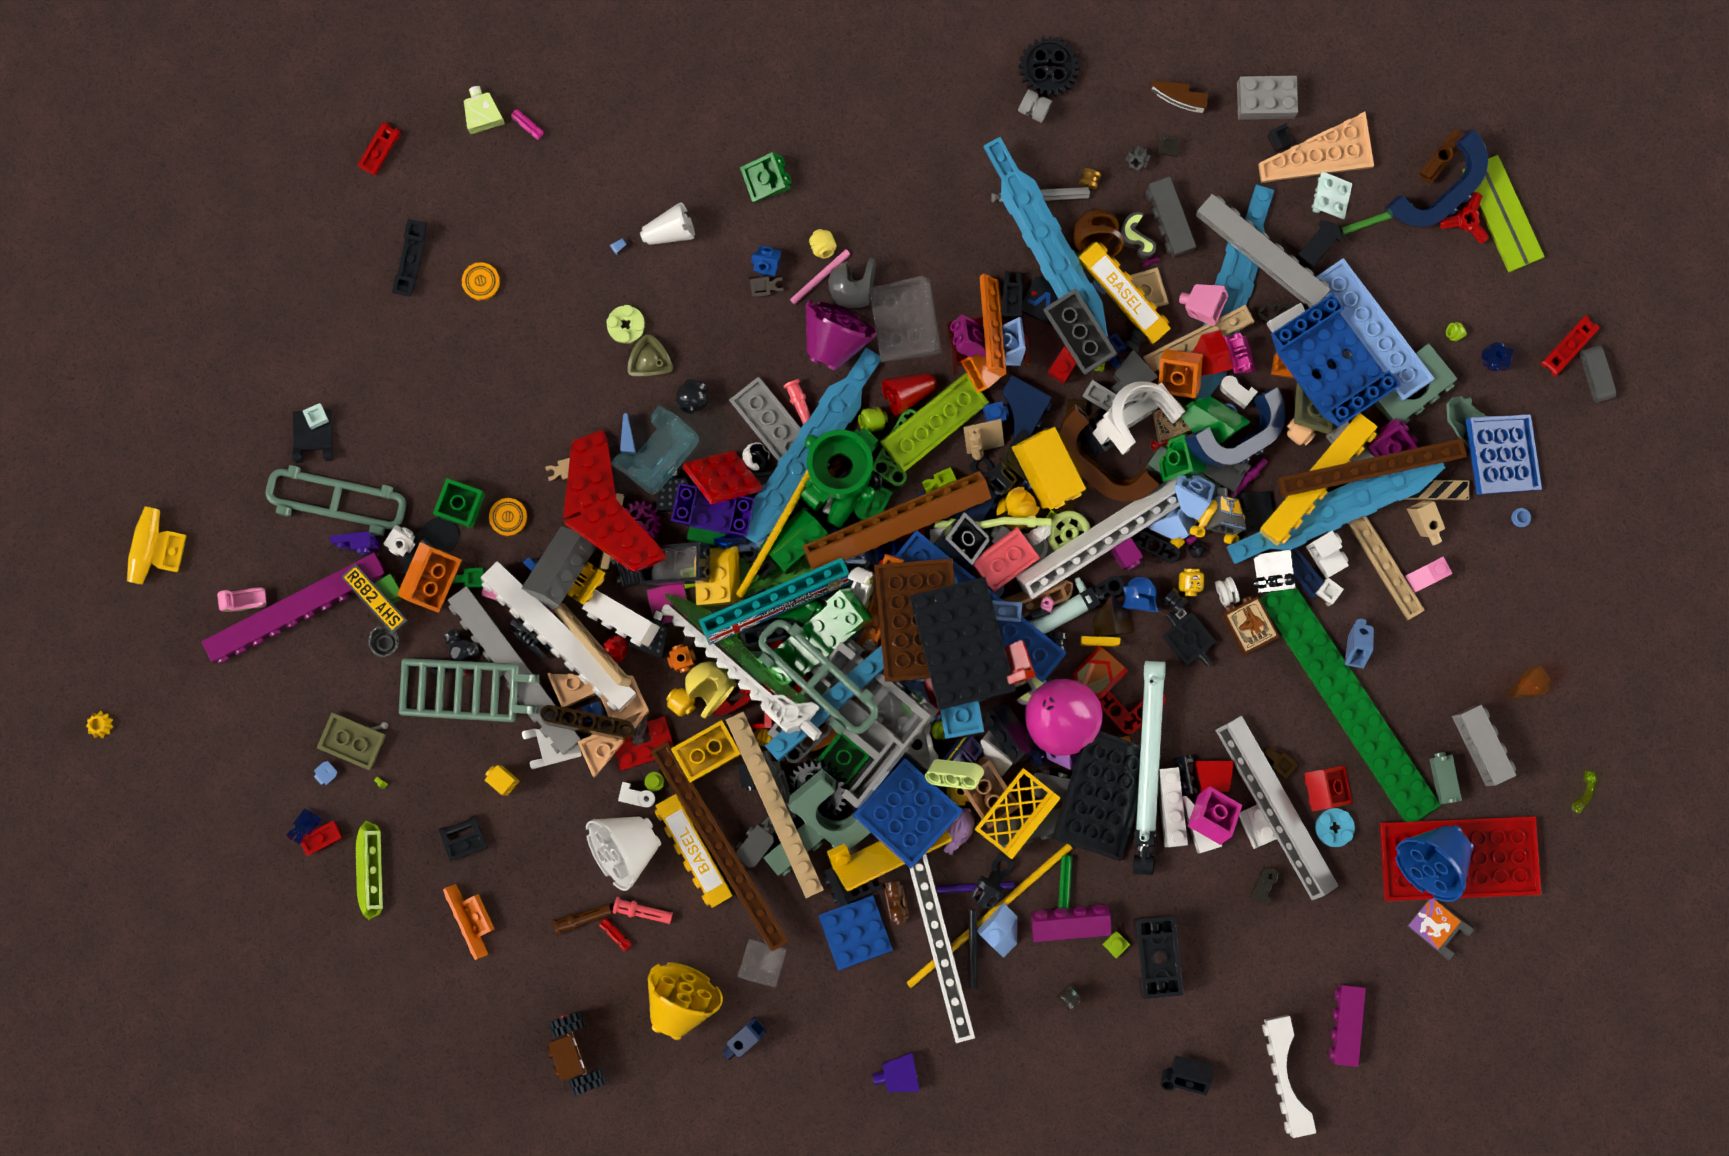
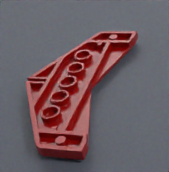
(601, 517)

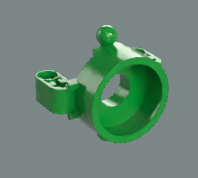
(821, 484)

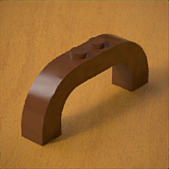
(1096, 476)

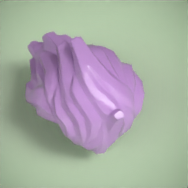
(960, 830)

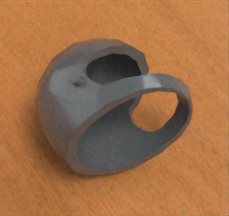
(851, 292)

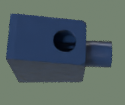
(748, 1035)

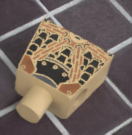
(1165, 429)

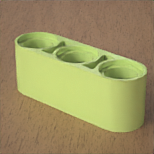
(954, 774)

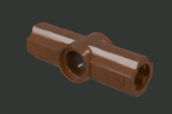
(1436, 164)

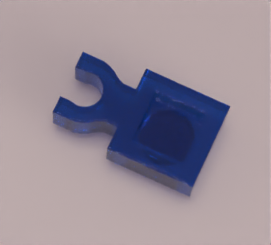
(304, 824)

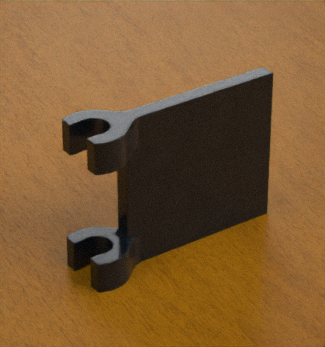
(316, 439)

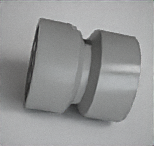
(1035, 106)

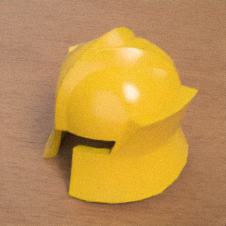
(1019, 504)

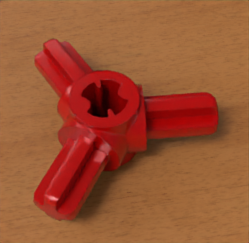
(1460, 221)
(617, 647)

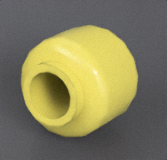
(822, 243)

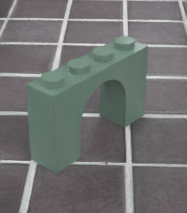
(1394, 407)
(805, 804)

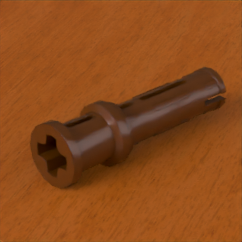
(573, 921)

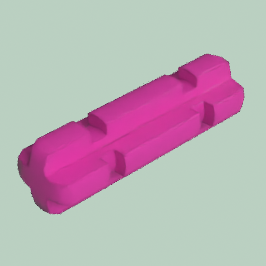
(527, 124)

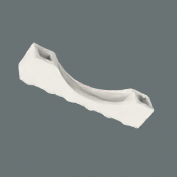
(1280, 1035)

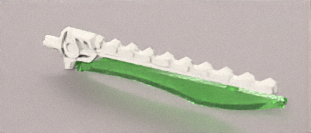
(778, 707)

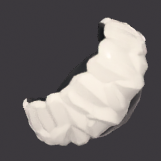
(756, 456)
(1036, 534)

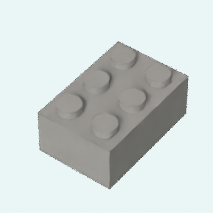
(1267, 97)

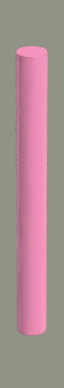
(819, 277)

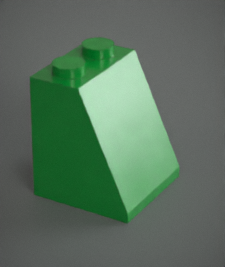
(1213, 414)

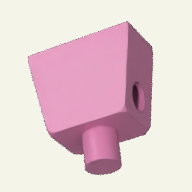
(1205, 302)

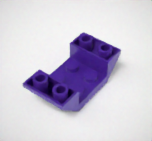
(725, 517)

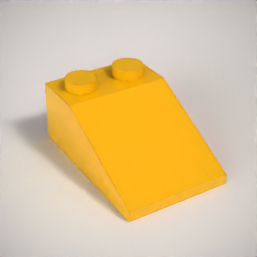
(706, 751)

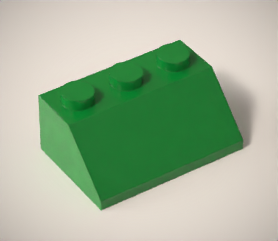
(798, 531)

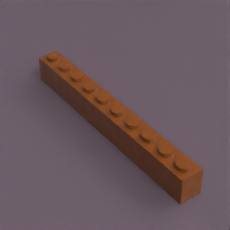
(898, 521)

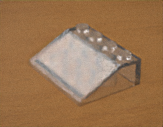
(905, 319)

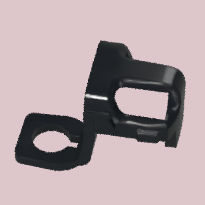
(997, 474)
(991, 885)

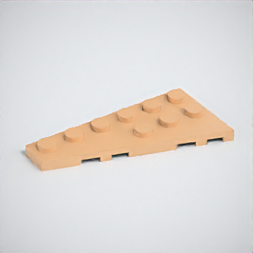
(1332, 151)

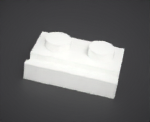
(1256, 826)

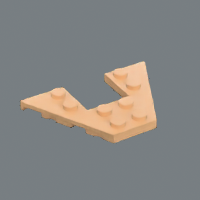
(598, 749)

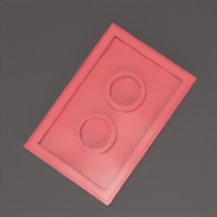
(1005, 559)

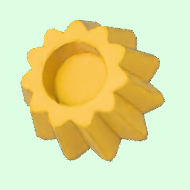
(99, 724)
(762, 736)

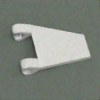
(548, 754)

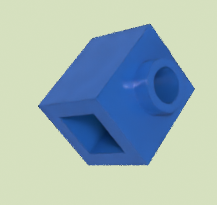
(995, 411)

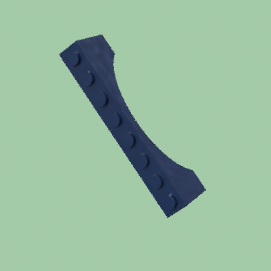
(1026, 408)

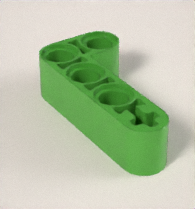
(886, 460)

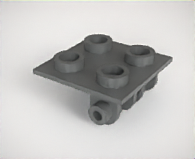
(1228, 476)

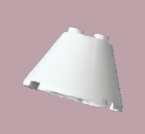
(622, 847)

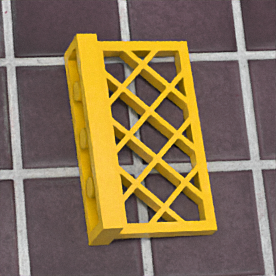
(1027, 827)

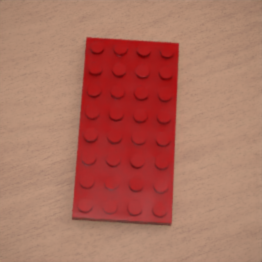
(1500, 864)

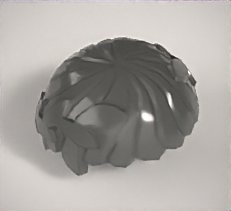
(383, 641)

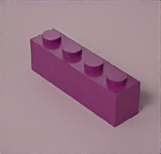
(1070, 923)
(1348, 1025)

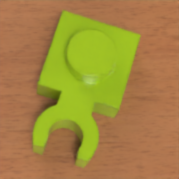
(940, 479)

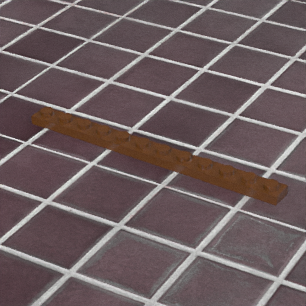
(719, 847)

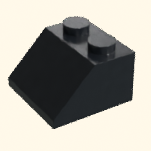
(963, 541)

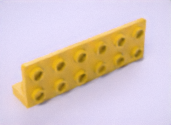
(869, 862)

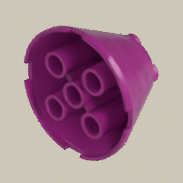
(834, 335)

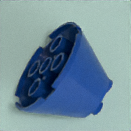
(1436, 861)

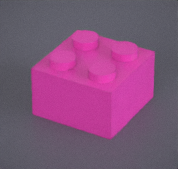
(1214, 815)

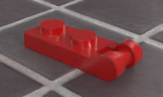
(378, 149)

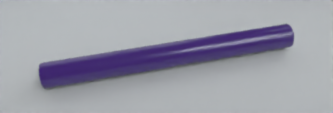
(969, 887)

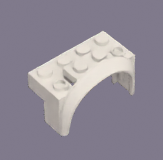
(1117, 421)

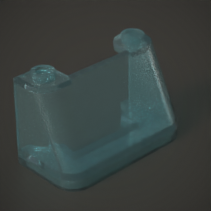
(661, 452)

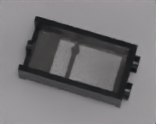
(683, 565)

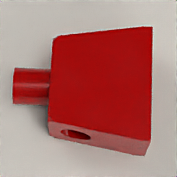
(1214, 774)

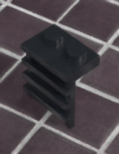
(839, 893)

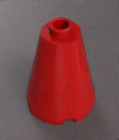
(907, 391)

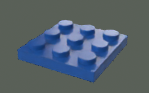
(855, 932)

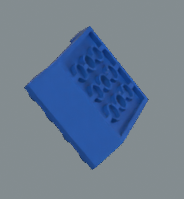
(1321, 337)

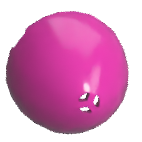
(1070, 723)

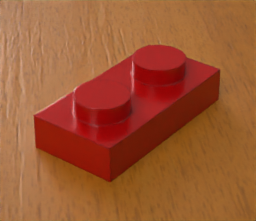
(321, 838)

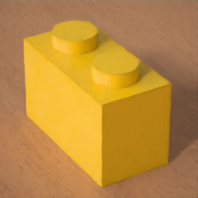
(501, 779)

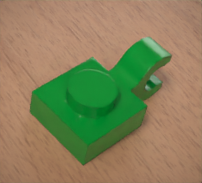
(471, 578)

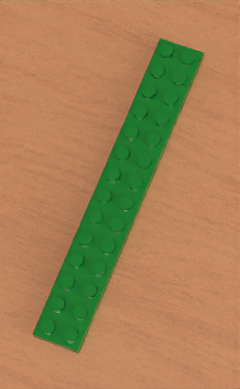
(1350, 704)

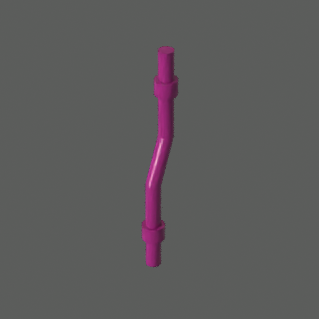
(1251, 474)

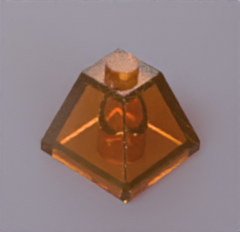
(1531, 684)

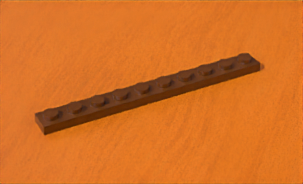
(1371, 467)

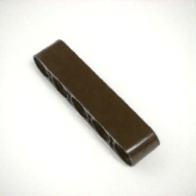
(595, 728)

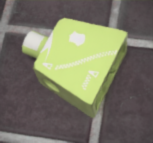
(481, 111)

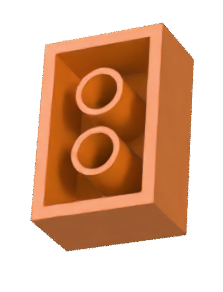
(429, 577)

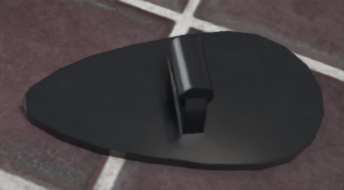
(437, 534)

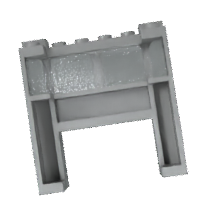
(892, 733)

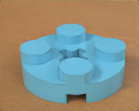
(1327, 836)

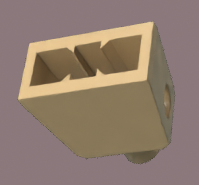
(1425, 514)

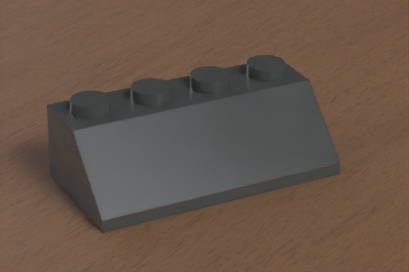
(558, 567)

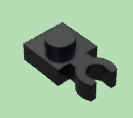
(766, 568)

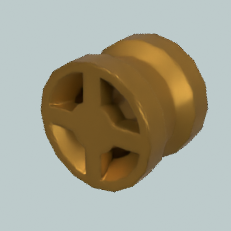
(1090, 178)

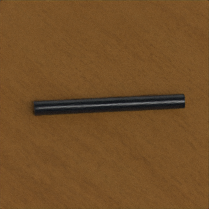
(972, 948)

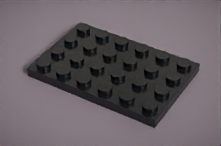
(961, 643)
(1101, 797)

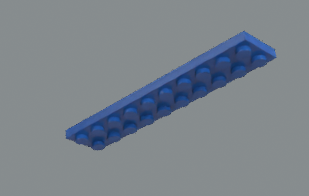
(1041, 650)

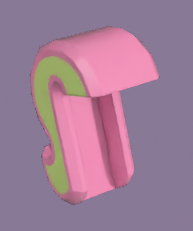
(241, 599)

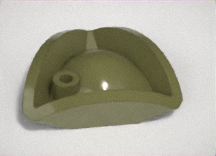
(649, 358)

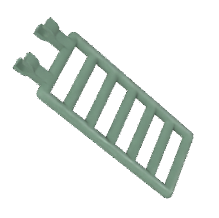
(460, 666)

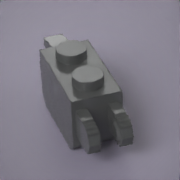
(757, 844)

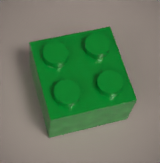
(459, 503)
(845, 755)

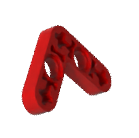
(1124, 714)

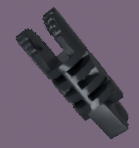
(528, 638)

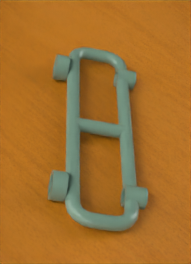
(377, 526)
(839, 722)

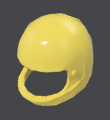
(710, 684)

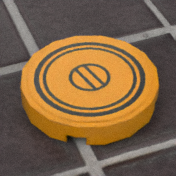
(480, 281)
(508, 517)

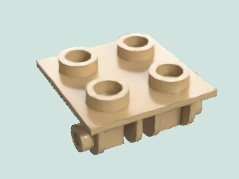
(983, 437)

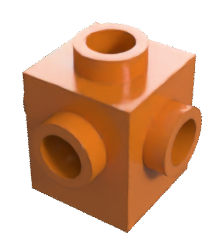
(685, 665)

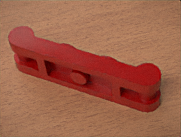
(1570, 345)

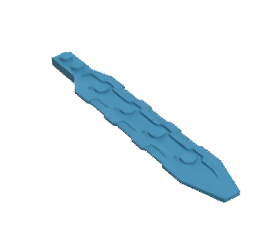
(1042, 231)
(1238, 276)
(834, 412)
(1343, 506)

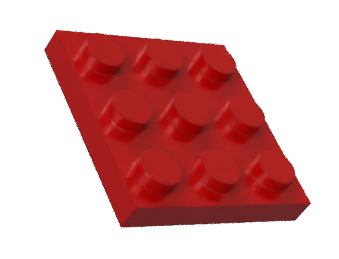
(722, 477)

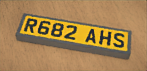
(374, 598)

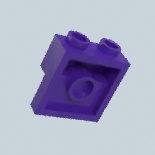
(360, 542)

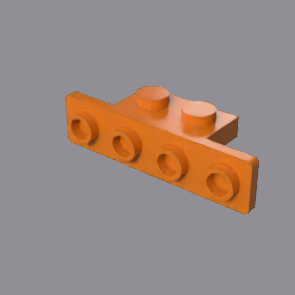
(471, 919)

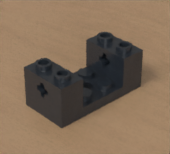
(1154, 936)

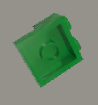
(766, 177)

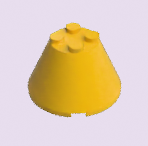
(680, 999)

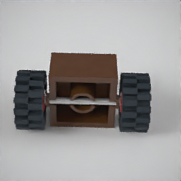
(569, 1056)

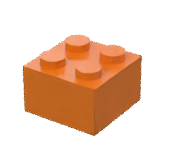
(1181, 372)

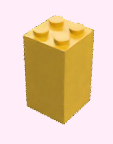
(1049, 469)

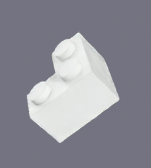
(1327, 554)

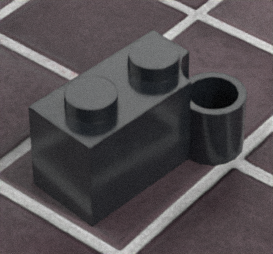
(1187, 1075)

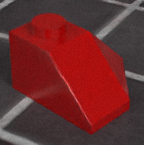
(1215, 353)

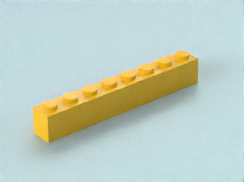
(1295, 506)

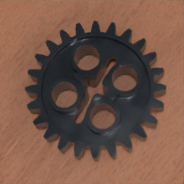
(1049, 83)
(803, 773)

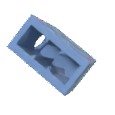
(1359, 638)

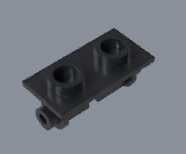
(1189, 783)

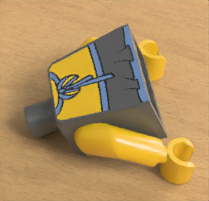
(1222, 516)

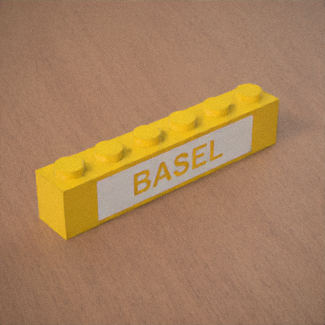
(1123, 292)
(693, 850)

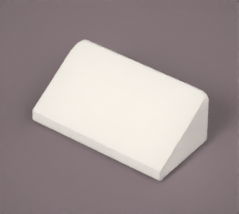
(1285, 317)

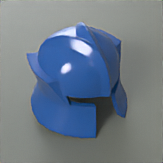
(1140, 595)

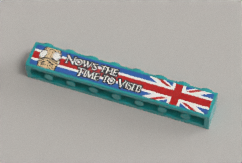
(775, 601)

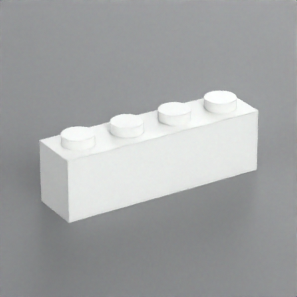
(621, 618)
(1171, 808)

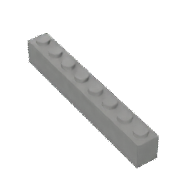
(1262, 251)

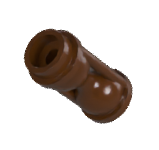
(895, 891)

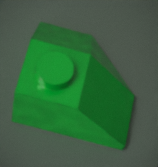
(1179, 460)

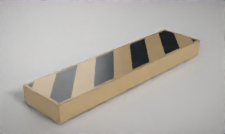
(1443, 491)

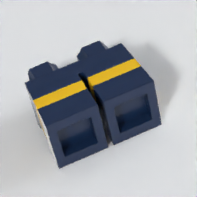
(964, 750)

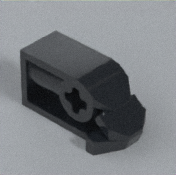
(1319, 244)

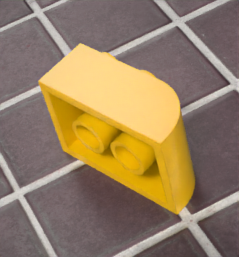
(723, 579)

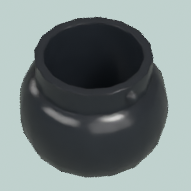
(692, 396)

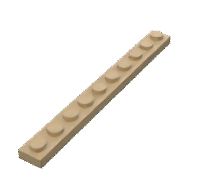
(774, 804)

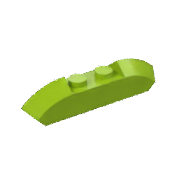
(369, 870)

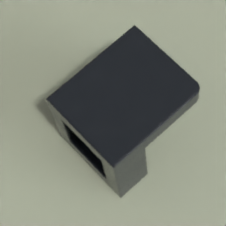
(1280, 138)

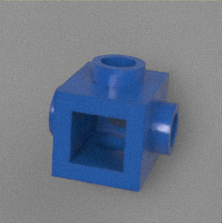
(766, 260)

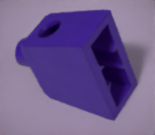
(898, 1074)

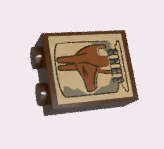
(1249, 625)

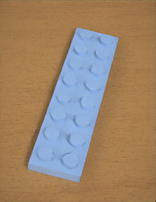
(1376, 330)

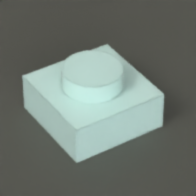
(315, 416)

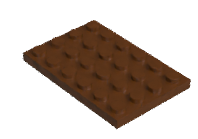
(898, 630)

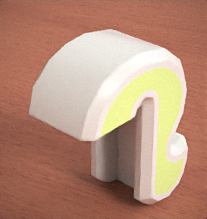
(863, 584)

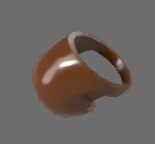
(1099, 222)

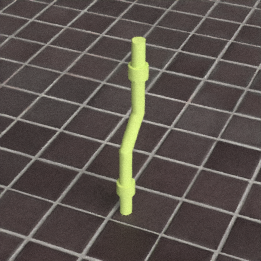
(1031, 521)

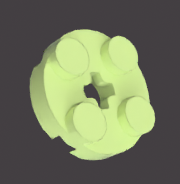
(628, 314)

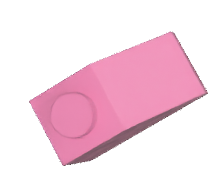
(1428, 574)

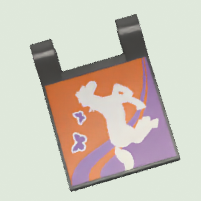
(1438, 926)

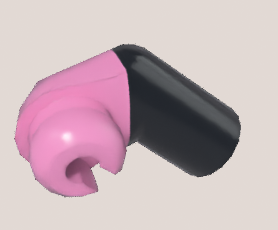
(1044, 609)

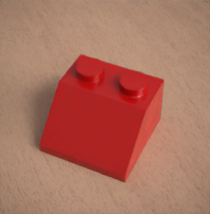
(1328, 788)

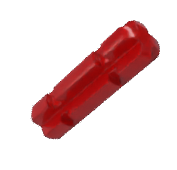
(615, 934)

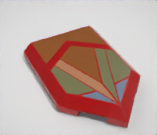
(1100, 672)

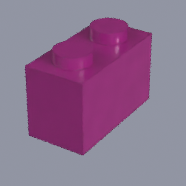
(1126, 554)

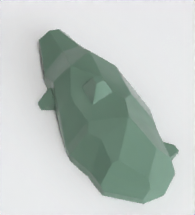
(1457, 412)

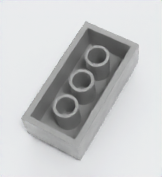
(1484, 745)

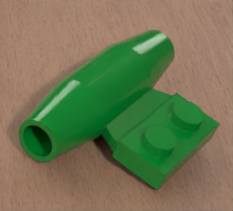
(842, 508)

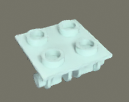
(1332, 195)

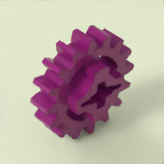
(645, 517)

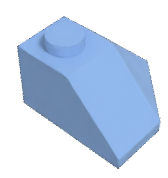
(1194, 495)
(1173, 524)
(1000, 930)

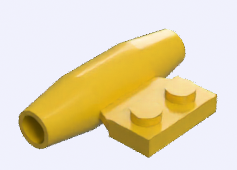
(153, 548)

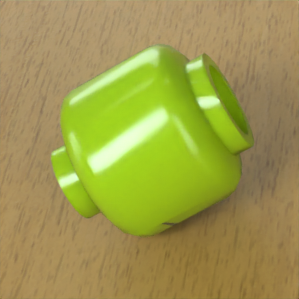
(873, 419)

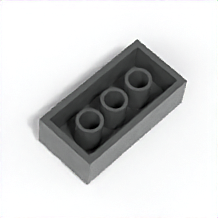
(1080, 331)

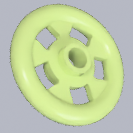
(1065, 517)

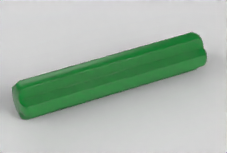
(1065, 882)

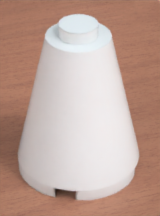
(669, 227)

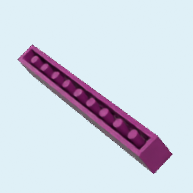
(288, 612)

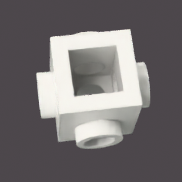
(400, 540)

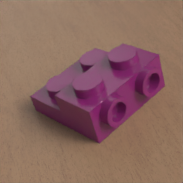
(968, 336)
(1393, 439)

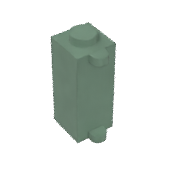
(1445, 778)

